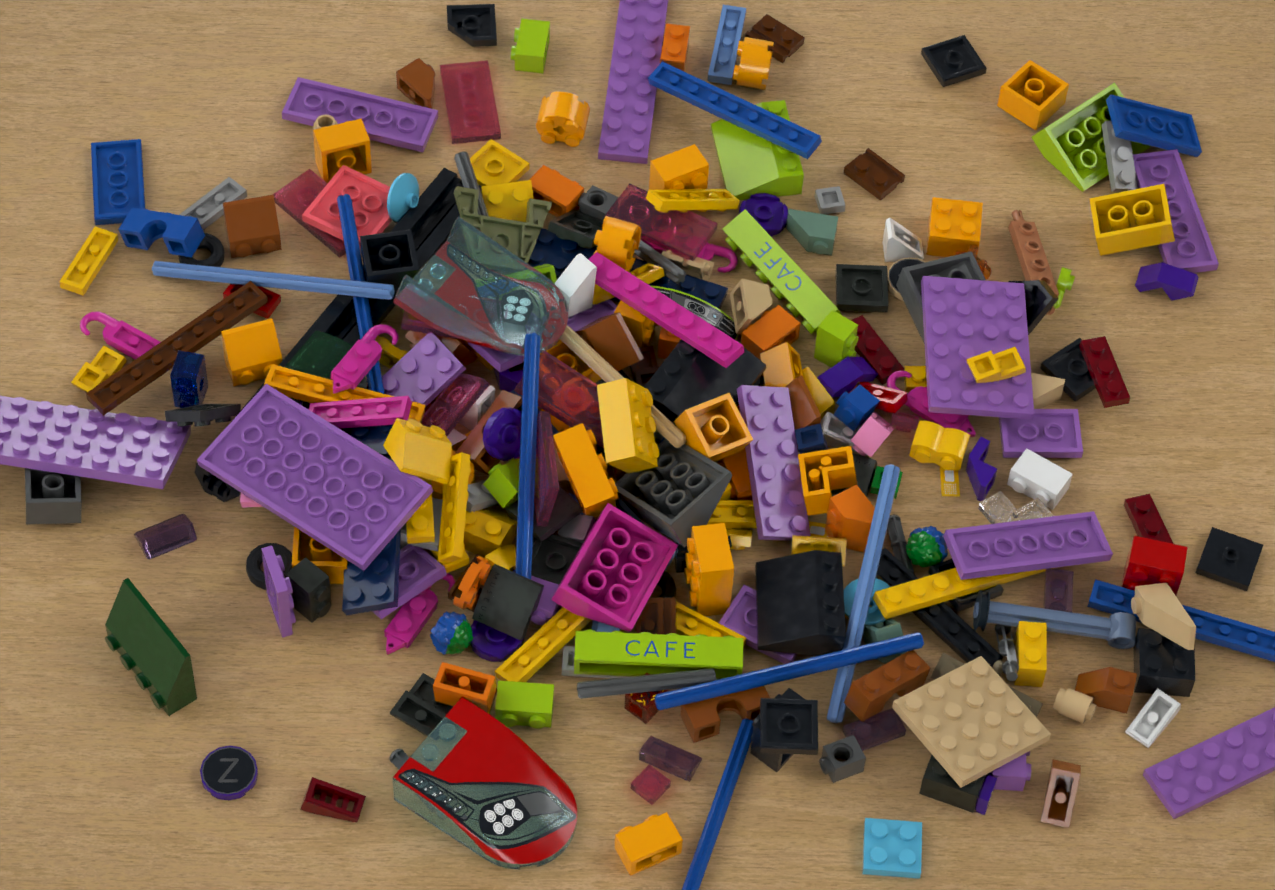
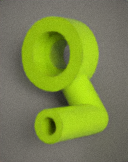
(1064, 283)

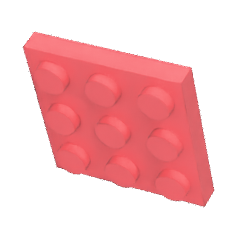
(368, 203)

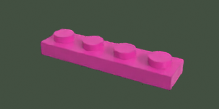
(363, 411)

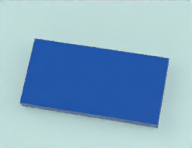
(1153, 125)
(117, 180)

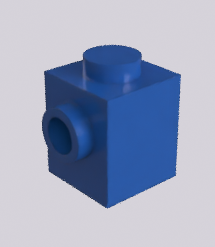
(855, 407)

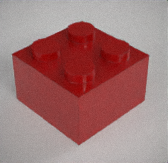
(1154, 563)

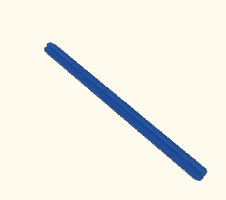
(356, 273)
(527, 455)
(789, 671)
(719, 806)

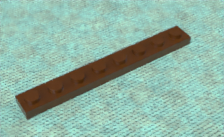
(188, 339)

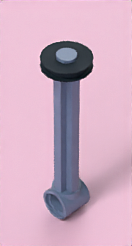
(1117, 629)

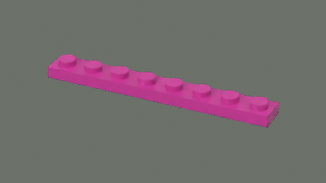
(666, 312)

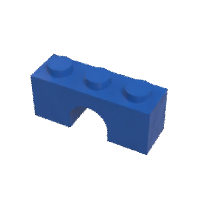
(145, 226)

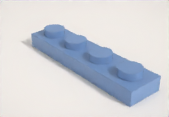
(726, 44)

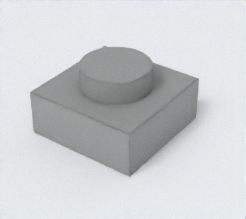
(830, 200)

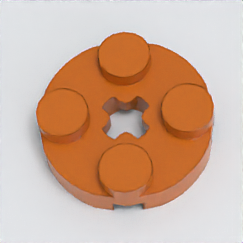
(471, 582)

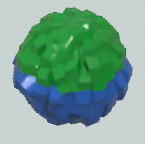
(926, 547)
(451, 633)

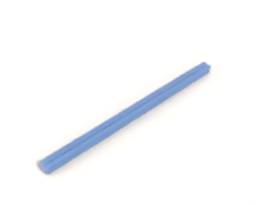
(273, 280)
(864, 588)

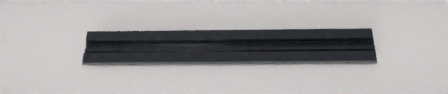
(430, 227)

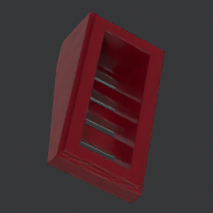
(322, 808)

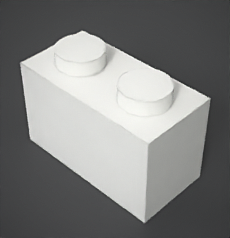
(1039, 479)

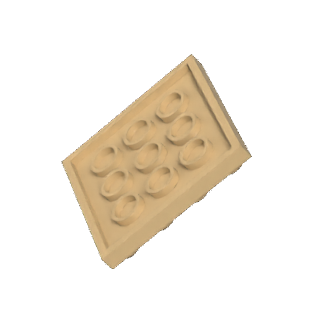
(971, 721)

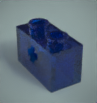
(189, 379)

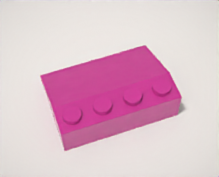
(615, 570)

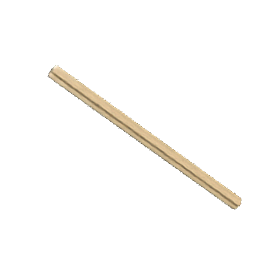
(608, 374)

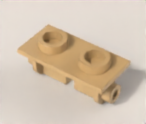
(698, 268)

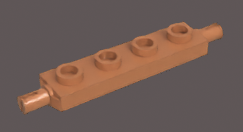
(1031, 252)

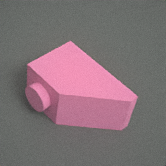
(871, 435)

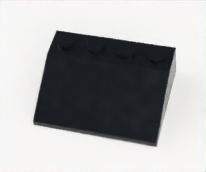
(693, 378)
(801, 603)

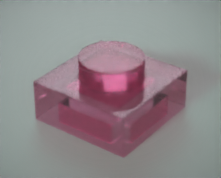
(904, 421)
(650, 784)

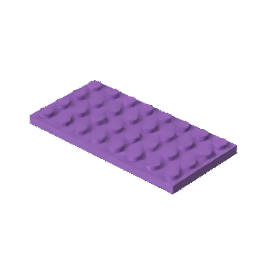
(88, 443)
(315, 476)

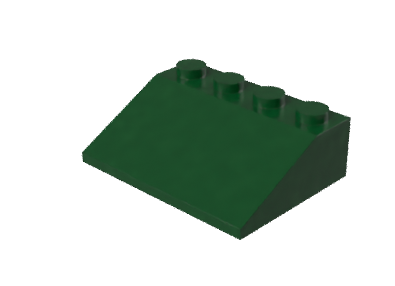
(150, 650)

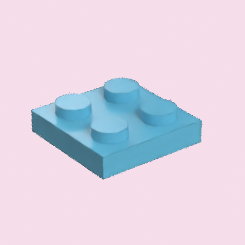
(892, 848)

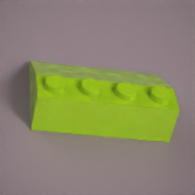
(1077, 143)
(755, 164)

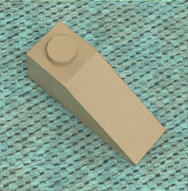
(1164, 613)

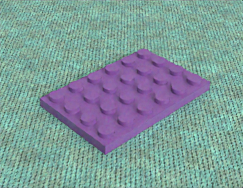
(965, 321)

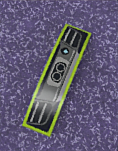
(702, 309)

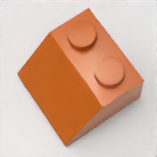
(850, 518)

